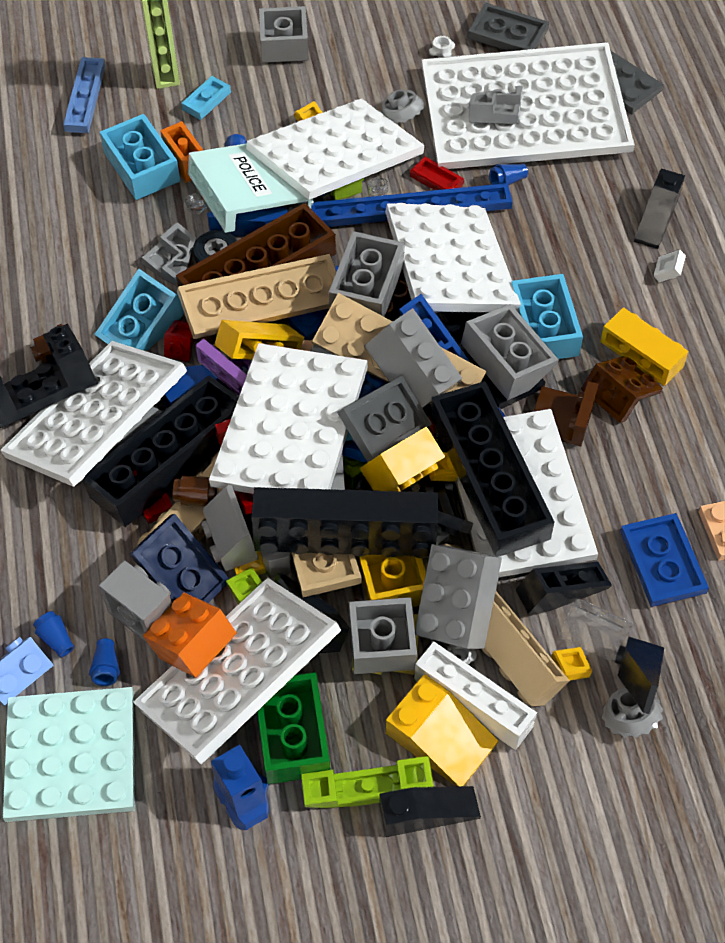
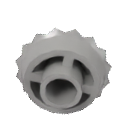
(402, 106)
(626, 717)

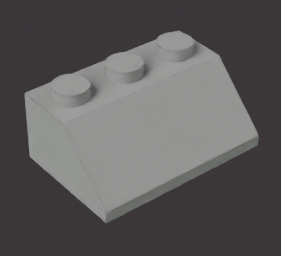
(508, 350)
(412, 352)

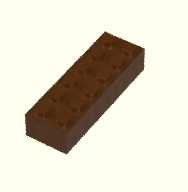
(284, 240)

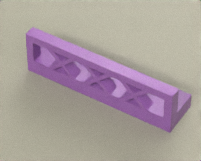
(222, 367)

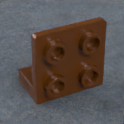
(621, 386)
(569, 411)

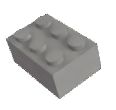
(369, 271)
(458, 596)

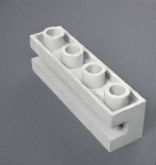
(486, 701)

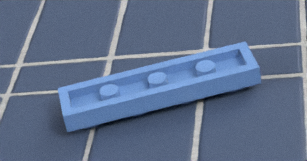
(84, 95)

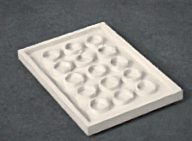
(334, 148)
(452, 257)
(288, 420)
(83, 428)
(548, 464)
(271, 645)

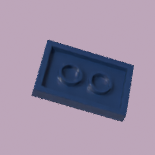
(179, 561)

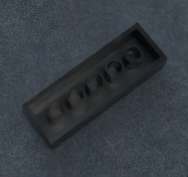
(160, 452)
(491, 469)
(344, 521)

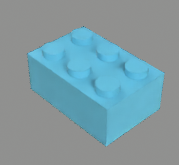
(140, 156)
(550, 313)

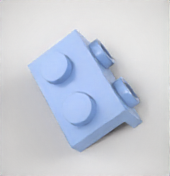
(21, 667)

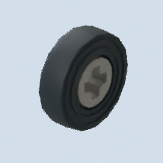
(206, 243)

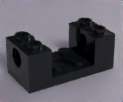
(49, 381)

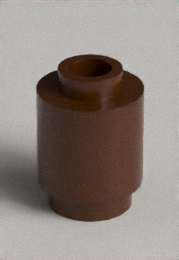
(193, 491)

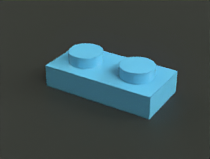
(206, 97)

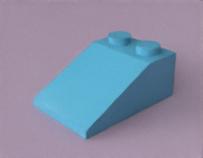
(141, 313)

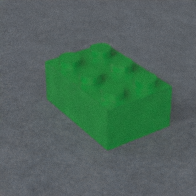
(293, 731)

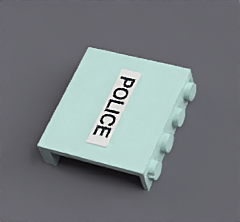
(238, 183)

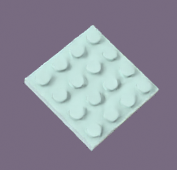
(69, 754)

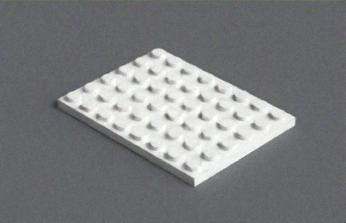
(565, 112)

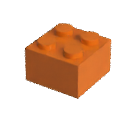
(189, 634)

